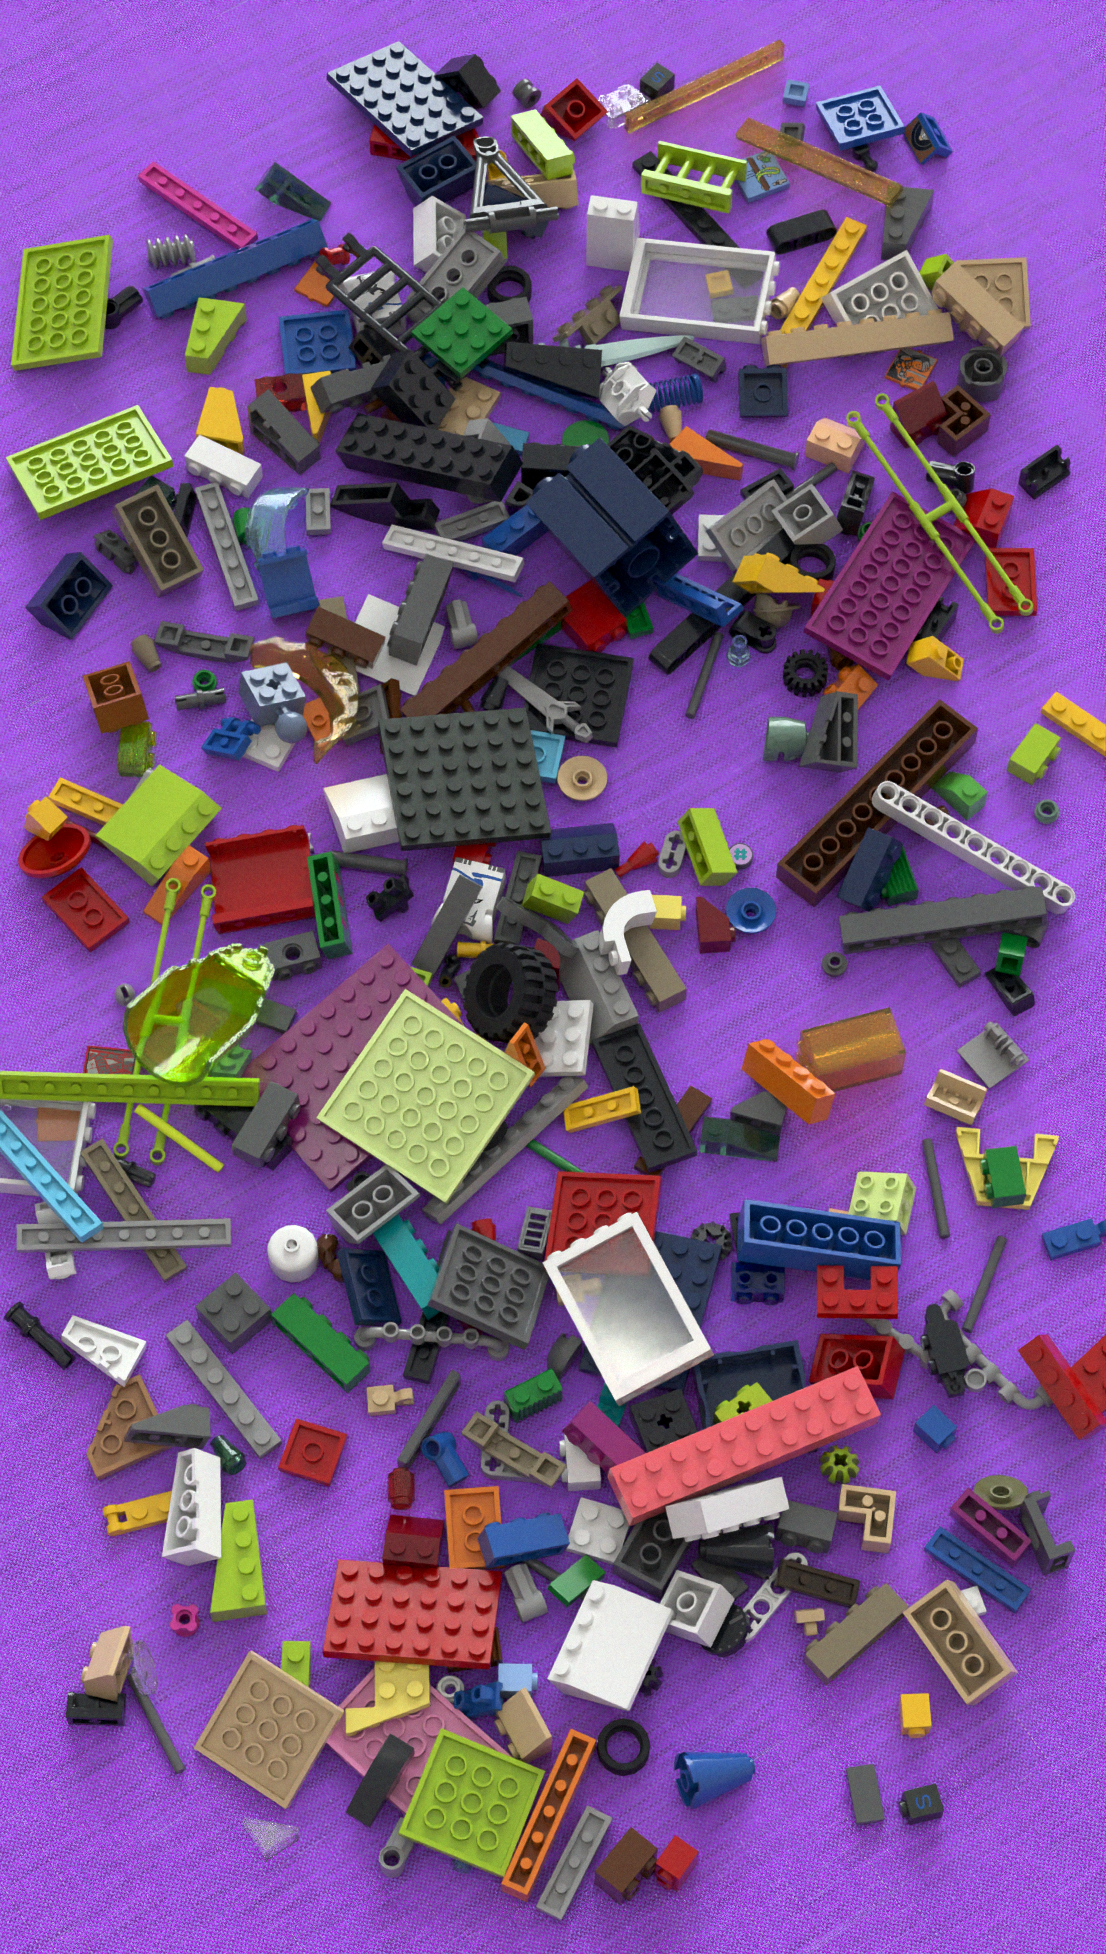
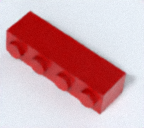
(1063, 1386)

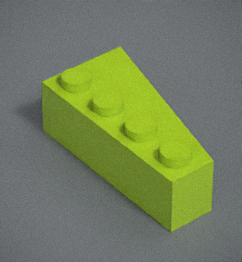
(239, 1573)

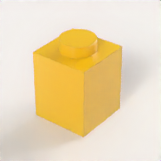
(915, 1714)

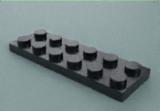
(660, 1126)

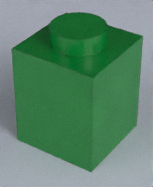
(1011, 954)

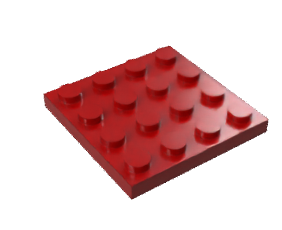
(598, 1199)

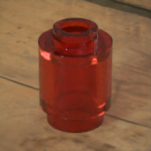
(401, 1488)

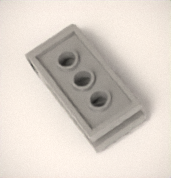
(456, 265)

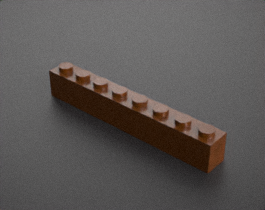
(491, 654)

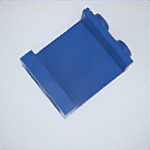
(287, 581)

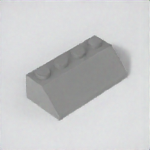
(594, 979)

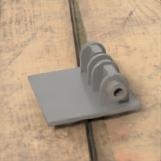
(992, 1055)

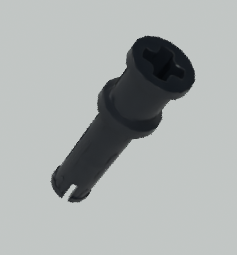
(31, 1327)

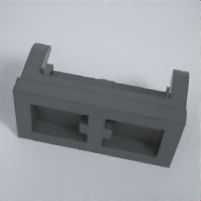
(699, 358)

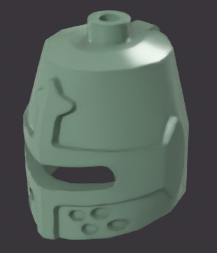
(784, 736)

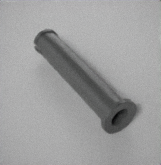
(372, 863)

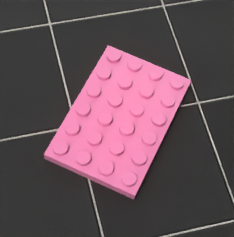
(415, 1729)

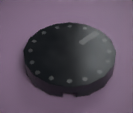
(731, 1634)

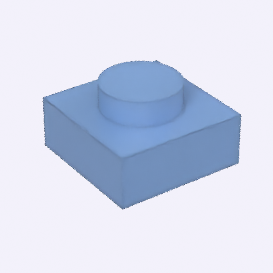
(796, 93)

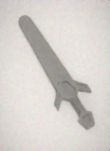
(555, 711)

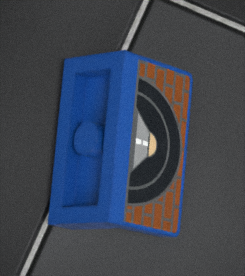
(926, 138)

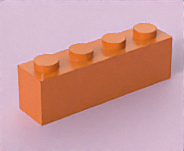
(788, 1081)

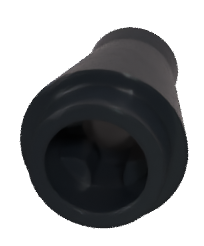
(495, 694)

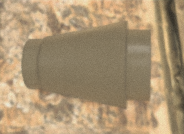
(146, 652)

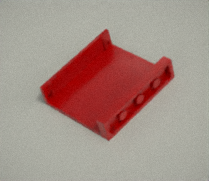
(261, 879)

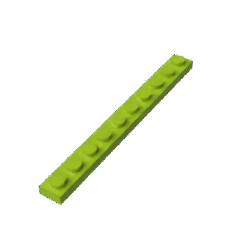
(126, 1089)

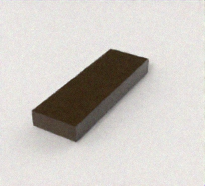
(816, 1583)

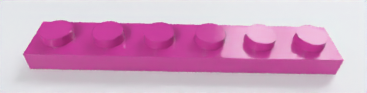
(197, 206)

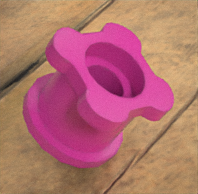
(183, 1613)

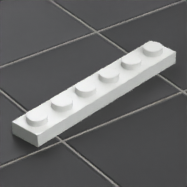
(461, 554)

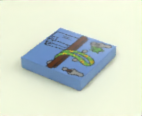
(762, 178)

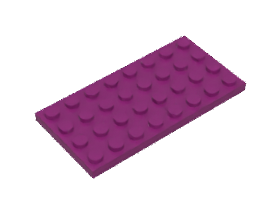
(887, 588)

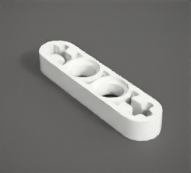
(772, 1599)

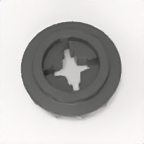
(715, 1231)

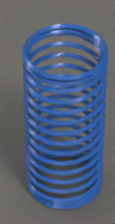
(694, 385)

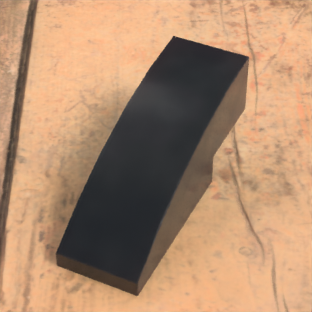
(380, 1780)

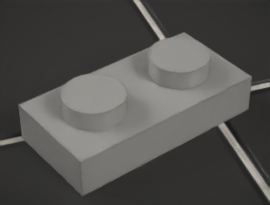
(318, 512)

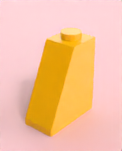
(220, 420)

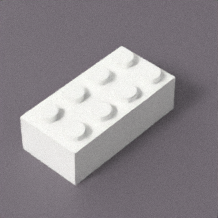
(727, 1509)

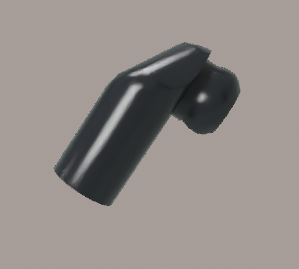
(449, 970)

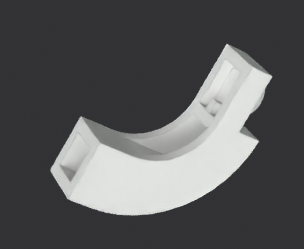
(626, 913)
(58, 1264)

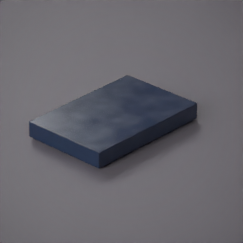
(369, 1287)

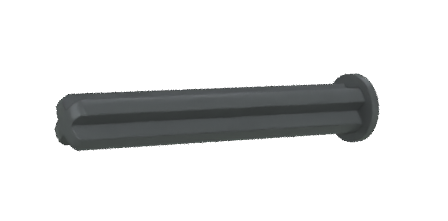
(753, 448)

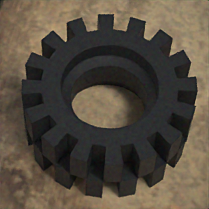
(809, 661)

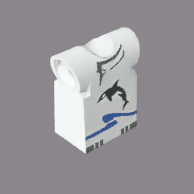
(370, 295)
(481, 917)

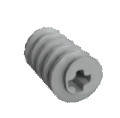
(171, 251)

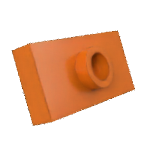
(317, 719)

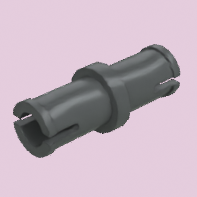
(200, 699)

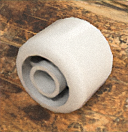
(293, 1253)

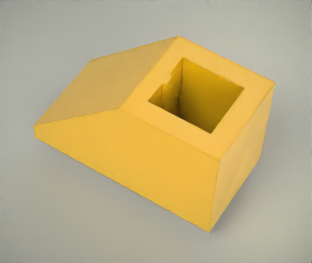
(934, 659)
(44, 818)

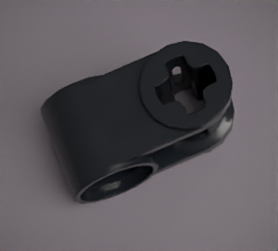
(756, 631)

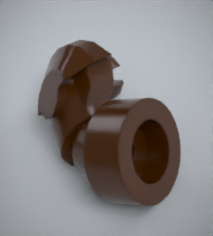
(327, 1254)

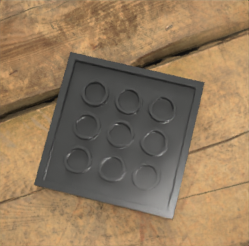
(489, 1286)

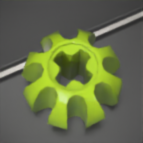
(839, 1472)

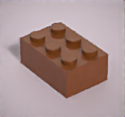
(115, 697)

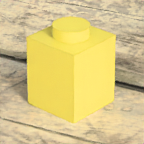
(668, 913)

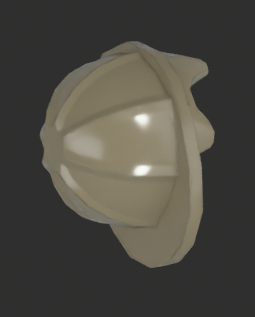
(774, 613)

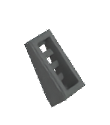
(534, 1251)

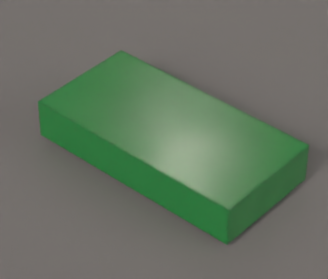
(576, 1580)

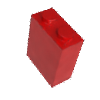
(593, 619)

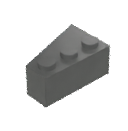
(347, 387)
(282, 433)
(833, 734)

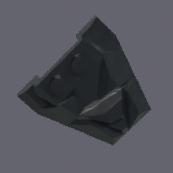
(659, 466)

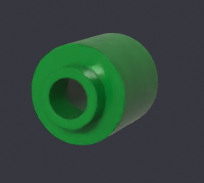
(239, 521)

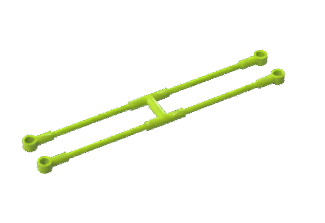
(926, 519)
(168, 907)

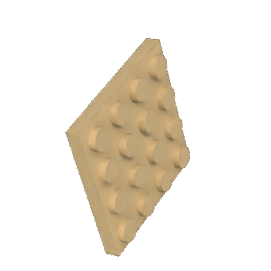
(268, 1729)

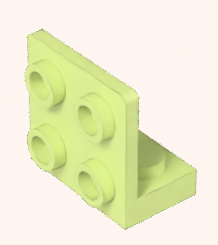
(884, 1197)

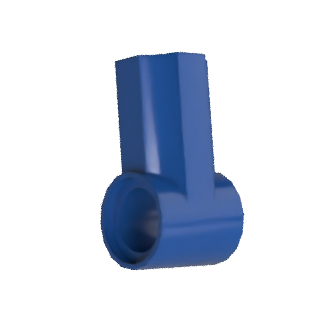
(442, 1451)

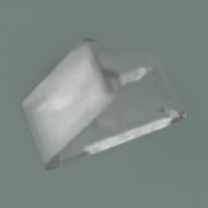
(270, 1837)

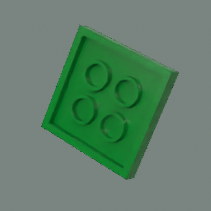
(462, 332)

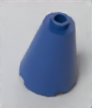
(710, 1775)

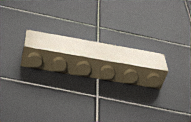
(648, 960)

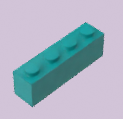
(409, 1260)

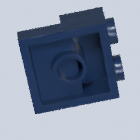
(762, 391)

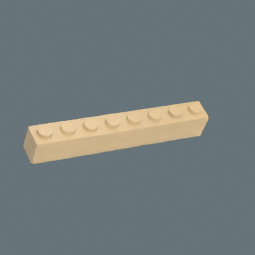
(858, 338)

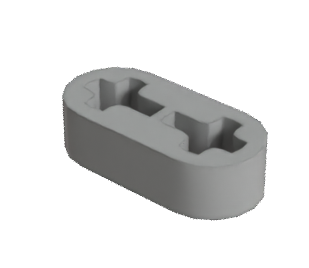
(667, 853)

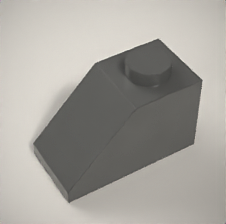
(761, 1112)

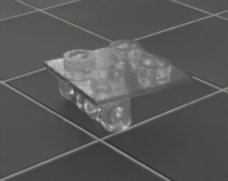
(620, 102)

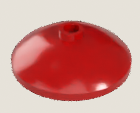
(58, 855)

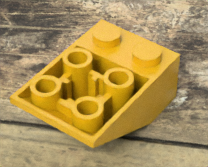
(768, 575)

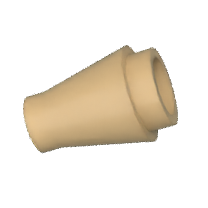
(784, 303)
(671, 421)

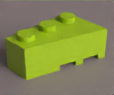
(211, 332)

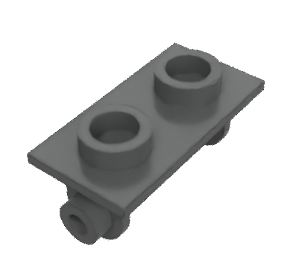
(110, 544)

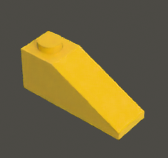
(317, 420)

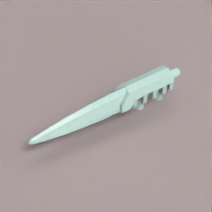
(631, 349)

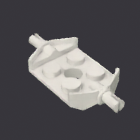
(634, 397)

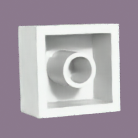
(697, 1607)

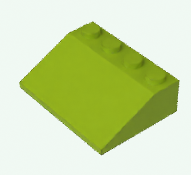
(157, 823)

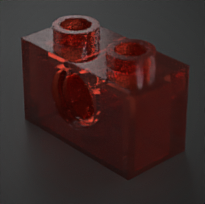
(290, 384)

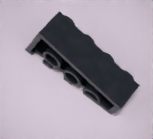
(558, 366)

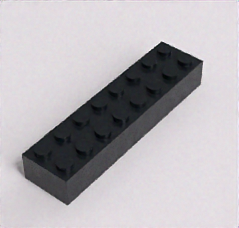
(429, 457)

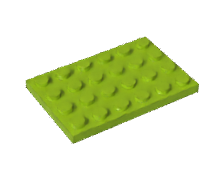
(62, 303)
(89, 462)

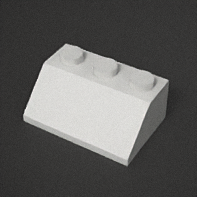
(434, 230)

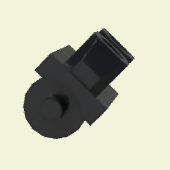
(392, 898)

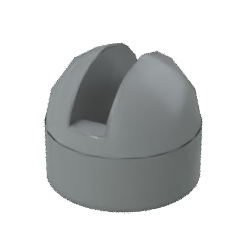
(119, 995)

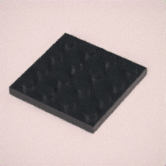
(590, 679)

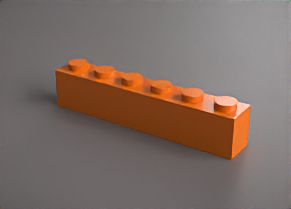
(548, 1815)

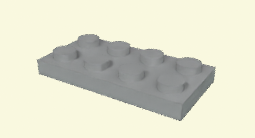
(748, 525)

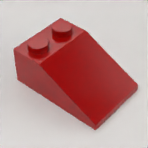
(876, 1356)

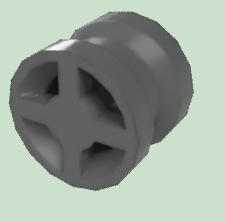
(526, 93)

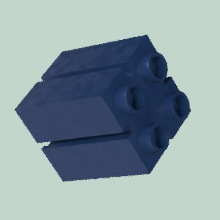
(611, 526)

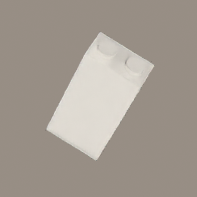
(611, 232)

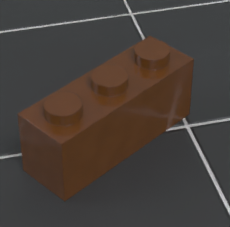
(344, 638)

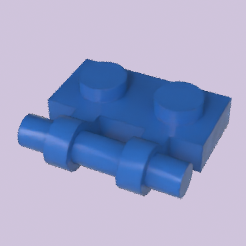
(231, 739)

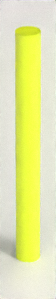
(179, 1138)

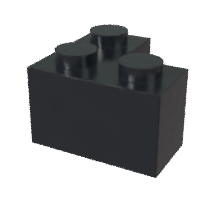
(470, 79)

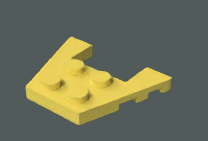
(1032, 1169)
(398, 1692)

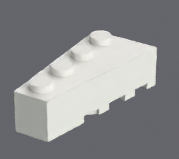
(194, 1510)

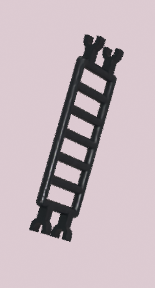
(363, 256)

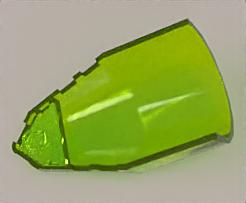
(197, 1013)

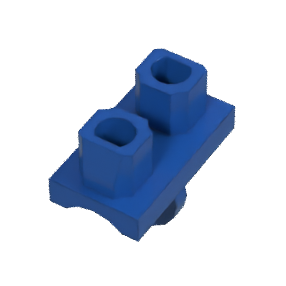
(480, 1700)

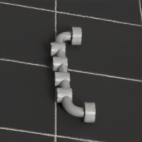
(366, 1338)
(973, 1381)
(1008, 1390)

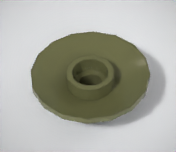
(1001, 1491)

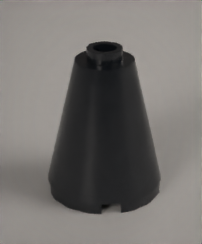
(741, 1550)

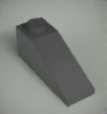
(179, 1427)

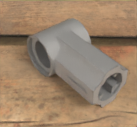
(462, 630)
(527, 1599)
(397, 1847)

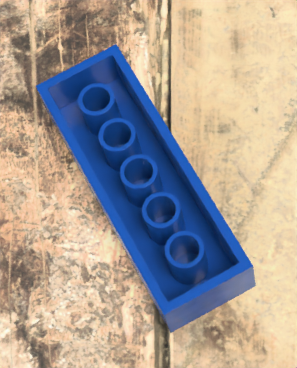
(813, 1237)

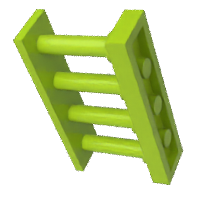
(691, 191)

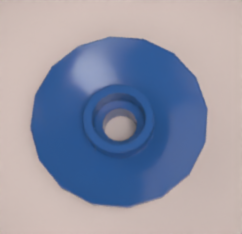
(752, 901)

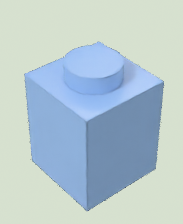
(516, 1678)

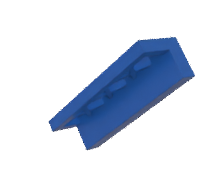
(697, 599)

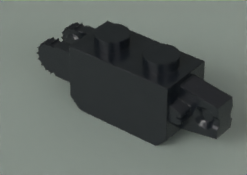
(946, 1351)

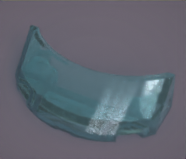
(267, 520)

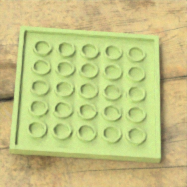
(425, 1096)

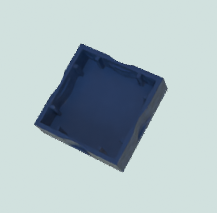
(773, 1366)

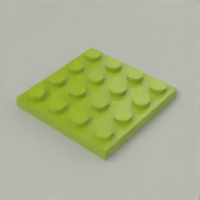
(471, 1803)

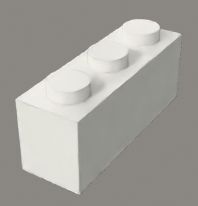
(223, 466)

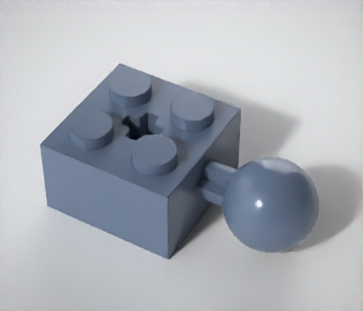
(275, 697)

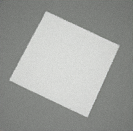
(379, 617)

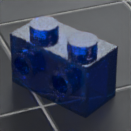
(756, 1283)

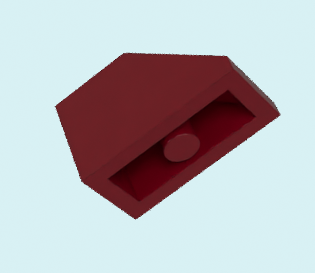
(713, 928)

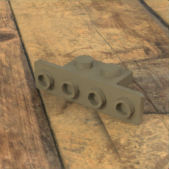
(595, 320)

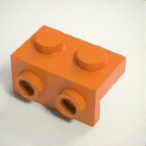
(855, 681)

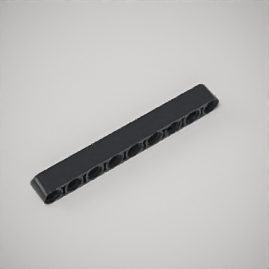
(697, 630)

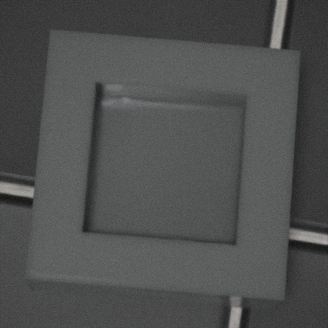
(795, 130)

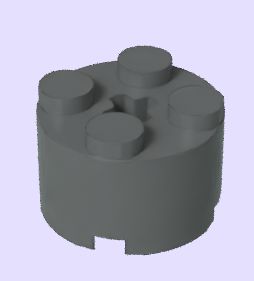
(982, 373)

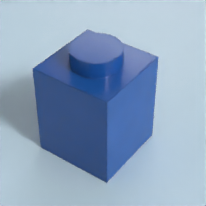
(935, 1429)

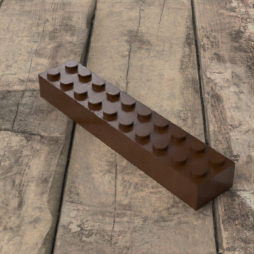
(912, 763)

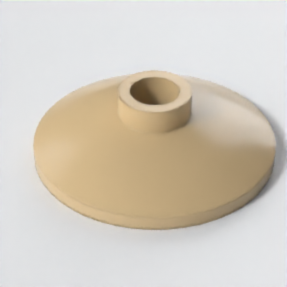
(584, 769)

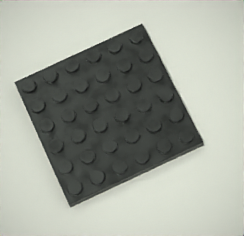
(463, 779)

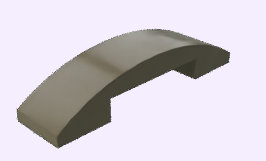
(512, 1452)

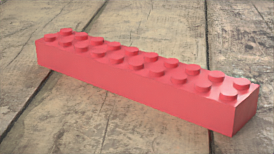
(743, 1445)

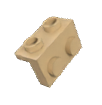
(956, 1097)

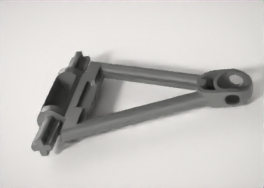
(509, 215)

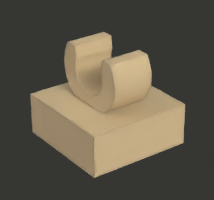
(809, 1618)

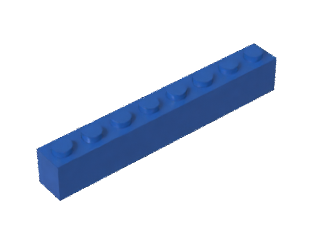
(235, 268)

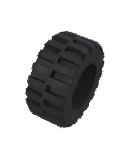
(489, 987)

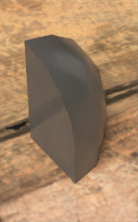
(518, 496)
(563, 1354)

